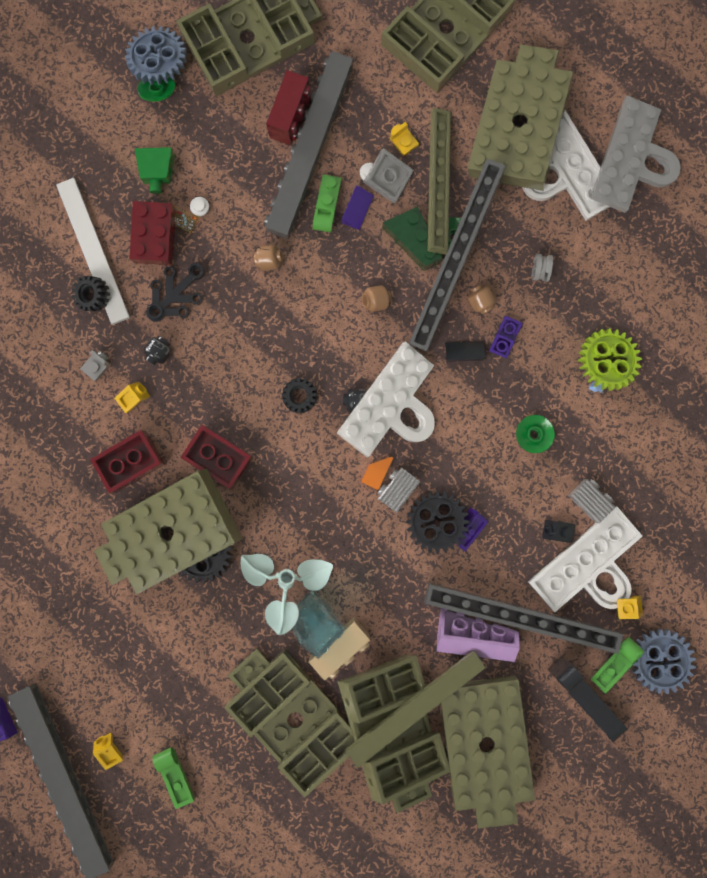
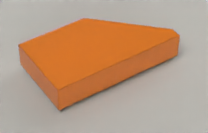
(376, 472)

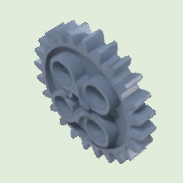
(153, 60)
(663, 679)

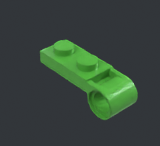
(326, 203)
(617, 665)
(174, 777)

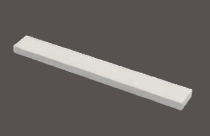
(92, 248)

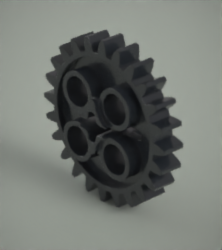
(434, 504)
(215, 565)

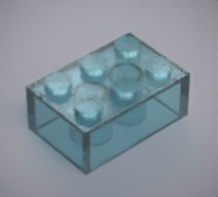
(317, 625)

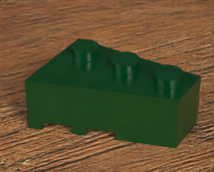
(411, 235)

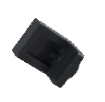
(558, 531)

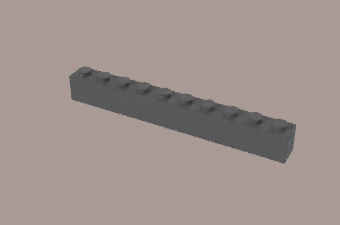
(309, 145)
(457, 254)
(523, 617)
(60, 781)

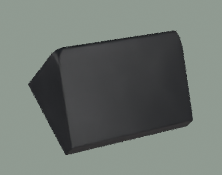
(464, 351)

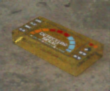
(185, 220)

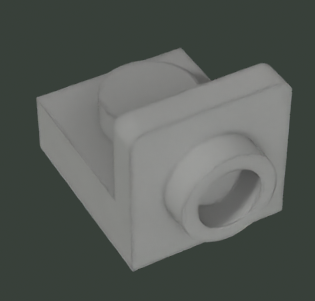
(96, 365)

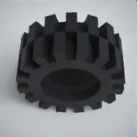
(81, 293)
(299, 384)

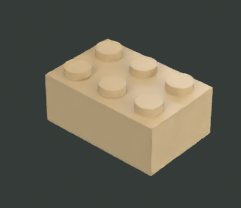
(342, 651)

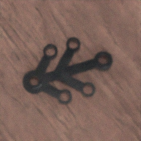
(173, 294)

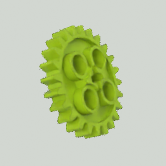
(608, 342)

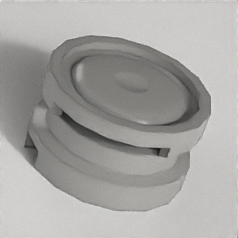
(542, 267)

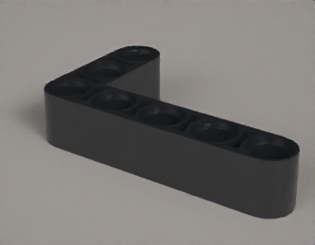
(589, 701)

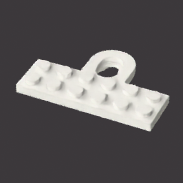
(575, 170)
(385, 401)
(585, 560)

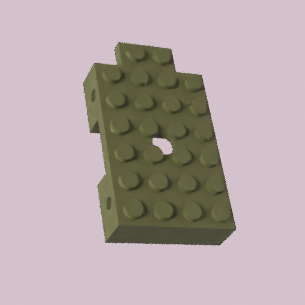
(215, 42)
(432, 54)
(528, 89)
(199, 527)
(262, 709)
(413, 758)
(491, 779)

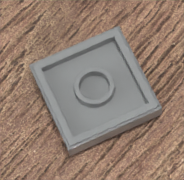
(388, 175)

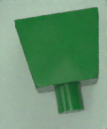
(155, 166)

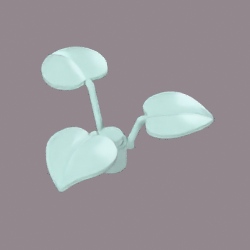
(278, 614)

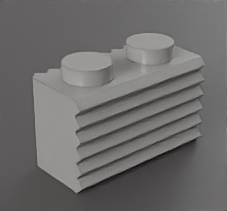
(398, 490)
(592, 501)

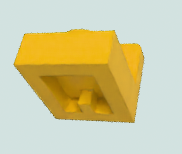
(403, 139)
(131, 396)
(630, 608)
(106, 751)

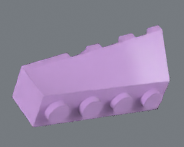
(463, 634)

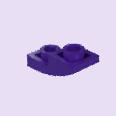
(505, 336)

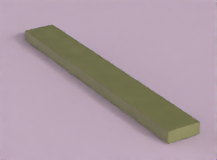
(439, 181)
(414, 709)

